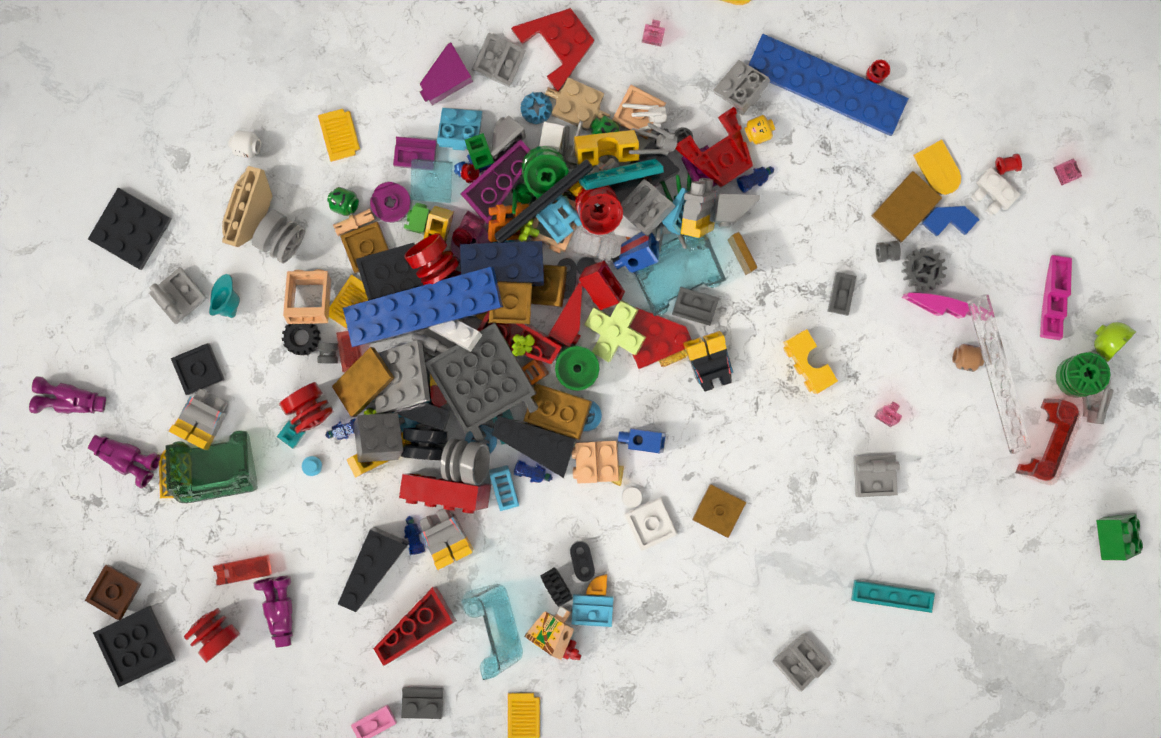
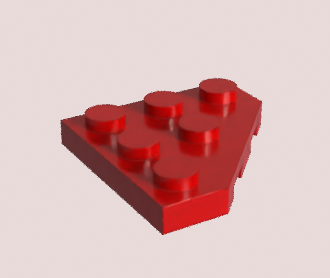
(661, 335)

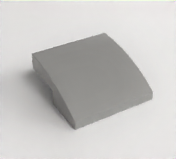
(498, 60)
(646, 207)
(801, 662)

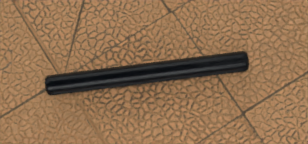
(544, 201)

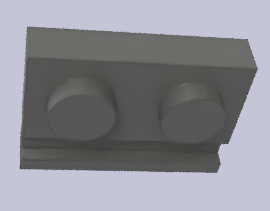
(695, 306)
(422, 703)

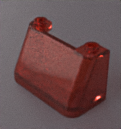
(1067, 422)

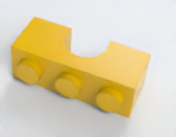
(612, 143)
(816, 378)

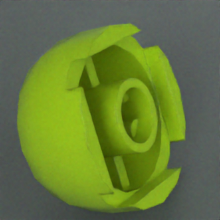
(1112, 339)

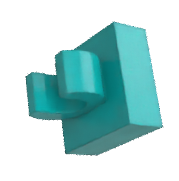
(289, 435)

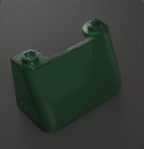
(211, 473)

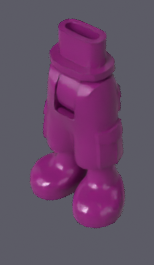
(68, 398)
(122, 458)
(277, 611)

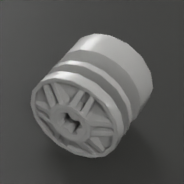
(278, 236)
(465, 462)

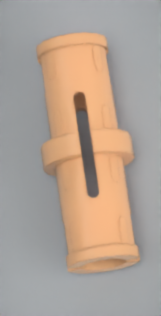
(354, 222)

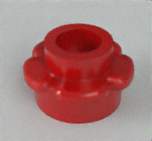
(473, 174)

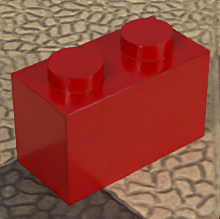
(601, 285)

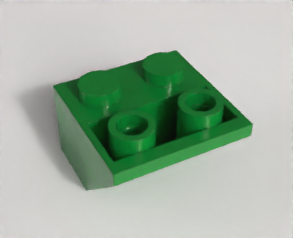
(1119, 537)

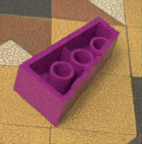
(496, 182)

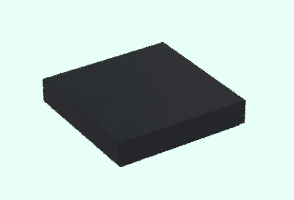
(197, 369)

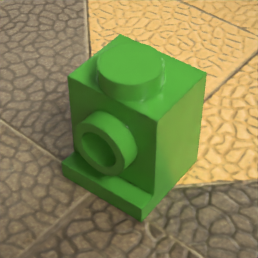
(417, 218)

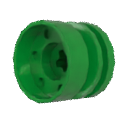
(1071, 376)

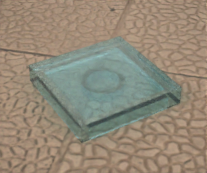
(431, 180)

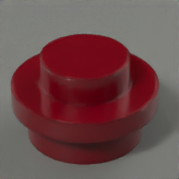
(461, 236)

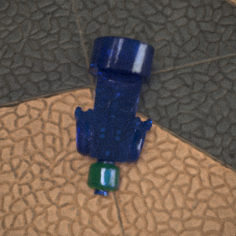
(759, 177)
(341, 431)
(536, 473)
(412, 533)

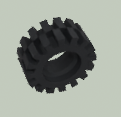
(304, 349)
(556, 587)

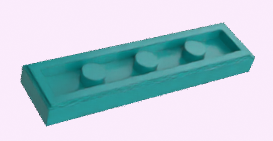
(621, 174)
(893, 596)

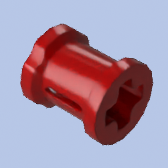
(1008, 164)

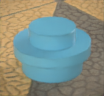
(311, 466)

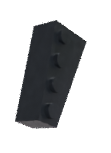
(624, 188)
(539, 444)
(373, 563)

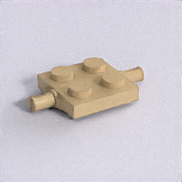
(577, 103)

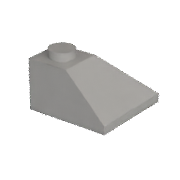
(505, 136)
(731, 207)

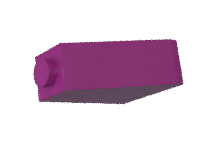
(445, 76)

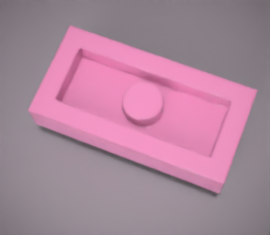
(374, 723)

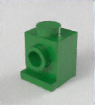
(479, 151)

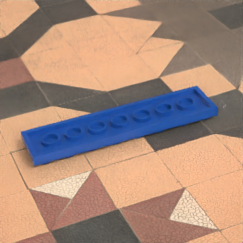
(828, 85)
(423, 307)

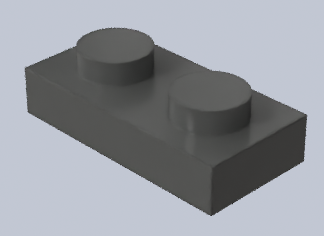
(841, 293)

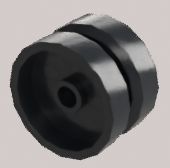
(424, 443)

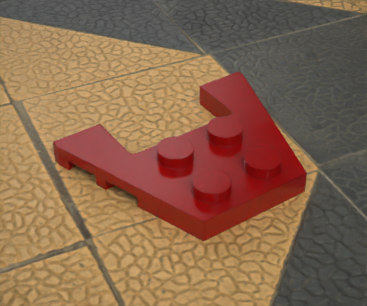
(564, 36)
(724, 159)

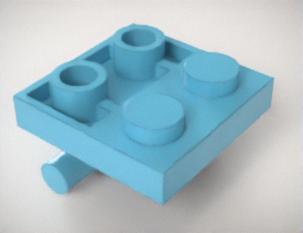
(457, 126)

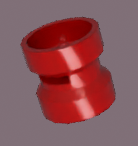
(881, 69)

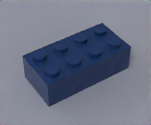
(510, 260)

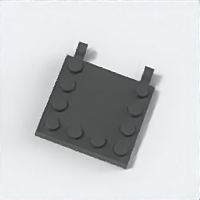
(482, 381)

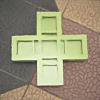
(615, 331)

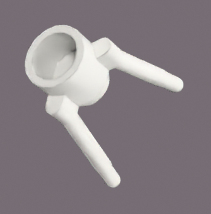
(655, 114)

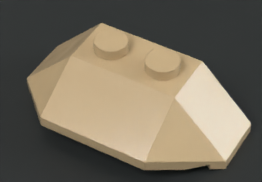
(246, 207)

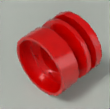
(599, 219)
(431, 259)
(305, 406)
(211, 634)

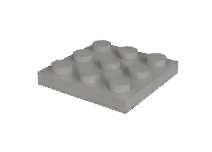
(409, 380)

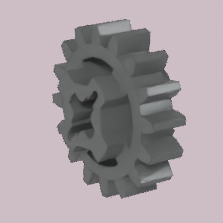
(928, 276)

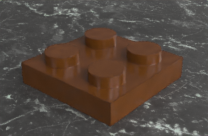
(113, 592)

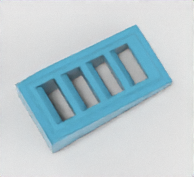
(674, 219)
(499, 472)

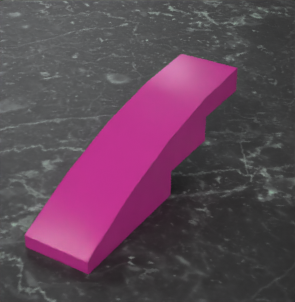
(1055, 297)
(938, 304)

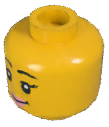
(759, 129)

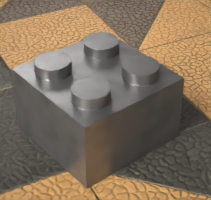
(378, 437)

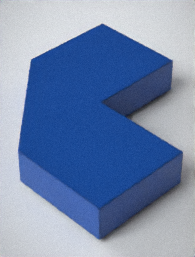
(958, 216)

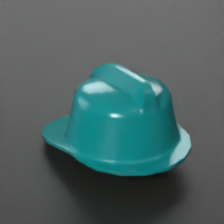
(224, 299)

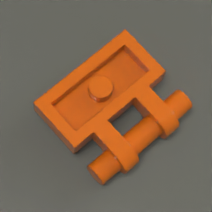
(501, 211)

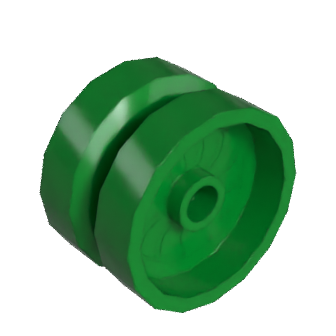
(542, 160)
(577, 356)

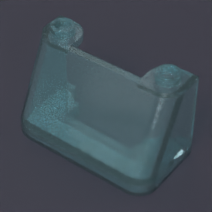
(678, 268)
(495, 607)

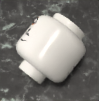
(245, 144)

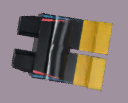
(709, 366)

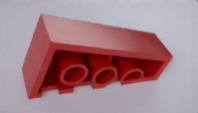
(544, 348)
(443, 492)
(419, 624)

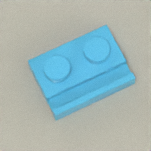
(592, 610)

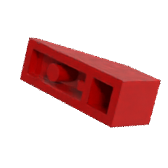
(568, 323)

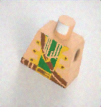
(551, 632)

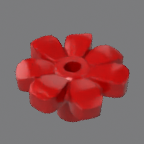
(571, 651)

